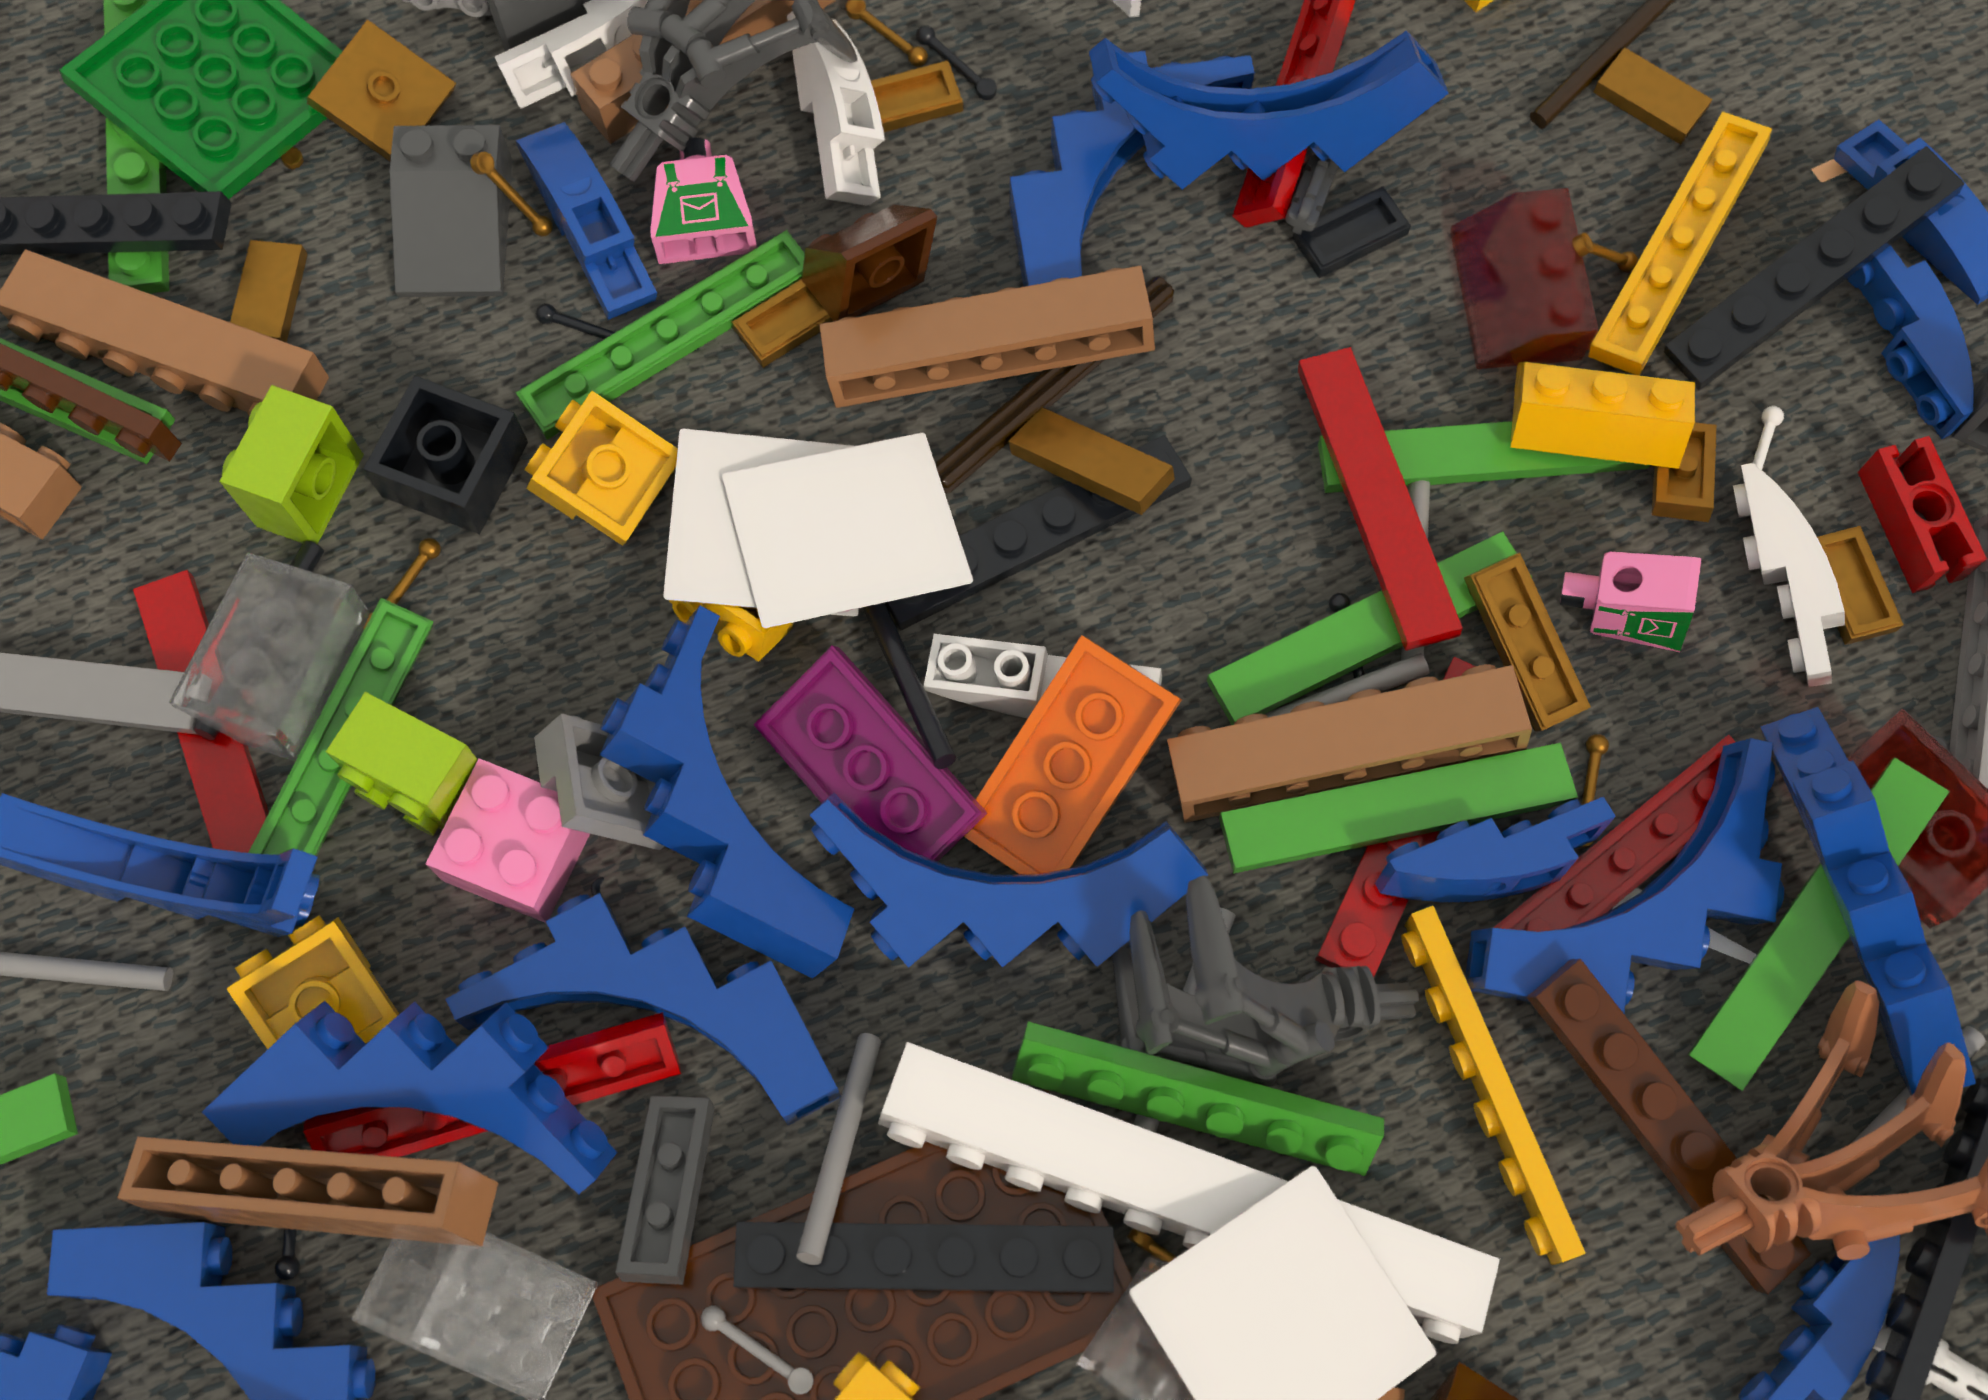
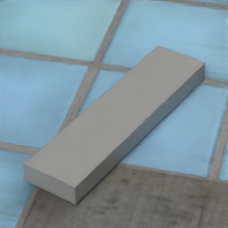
(91, 692)

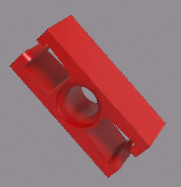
(1934, 496)

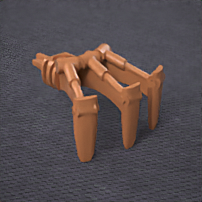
(1812, 1192)

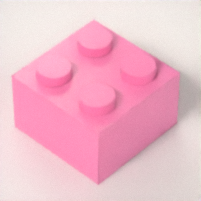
(507, 842)

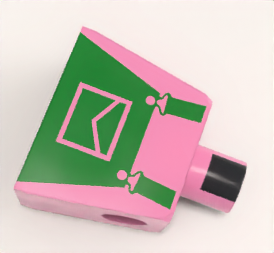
(699, 207)
(1638, 597)

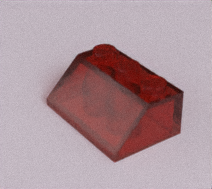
(1524, 281)
(1951, 854)

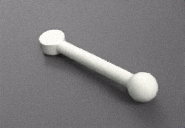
(1771, 417)

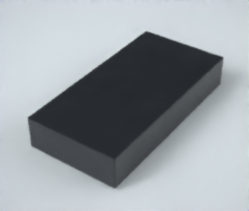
(1352, 232)

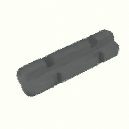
(1311, 194)

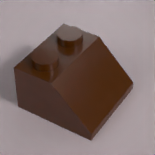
(870, 260)

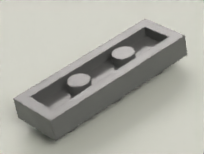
(665, 1190)

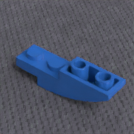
(588, 218)
(1949, 238)
(1927, 341)
(1487, 864)
(1845, 1313)

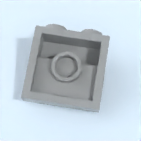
(590, 789)

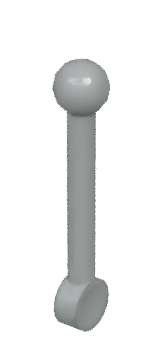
(799, 1379)

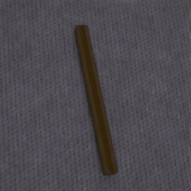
(1013, 415)

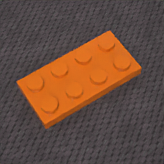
(1070, 761)

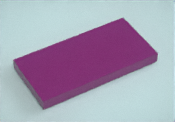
(855, 744)

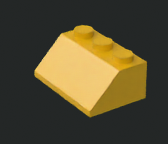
(1602, 414)

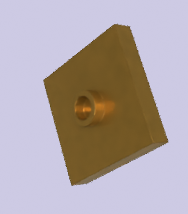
(379, 87)

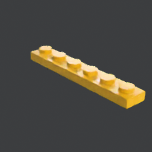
(1679, 244)
(1499, 1108)

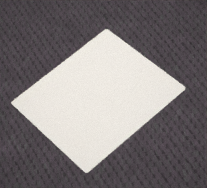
(845, 530)
(703, 542)
(1284, 1306)

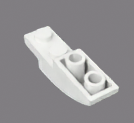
(546, 61)
(844, 119)
(1791, 552)
(996, 673)

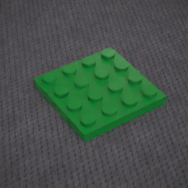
(208, 85)

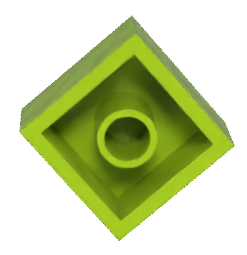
(291, 465)
(401, 763)

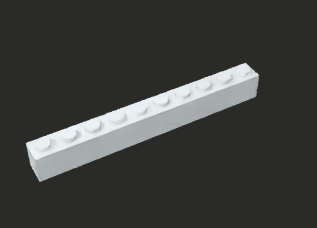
(1153, 1178)

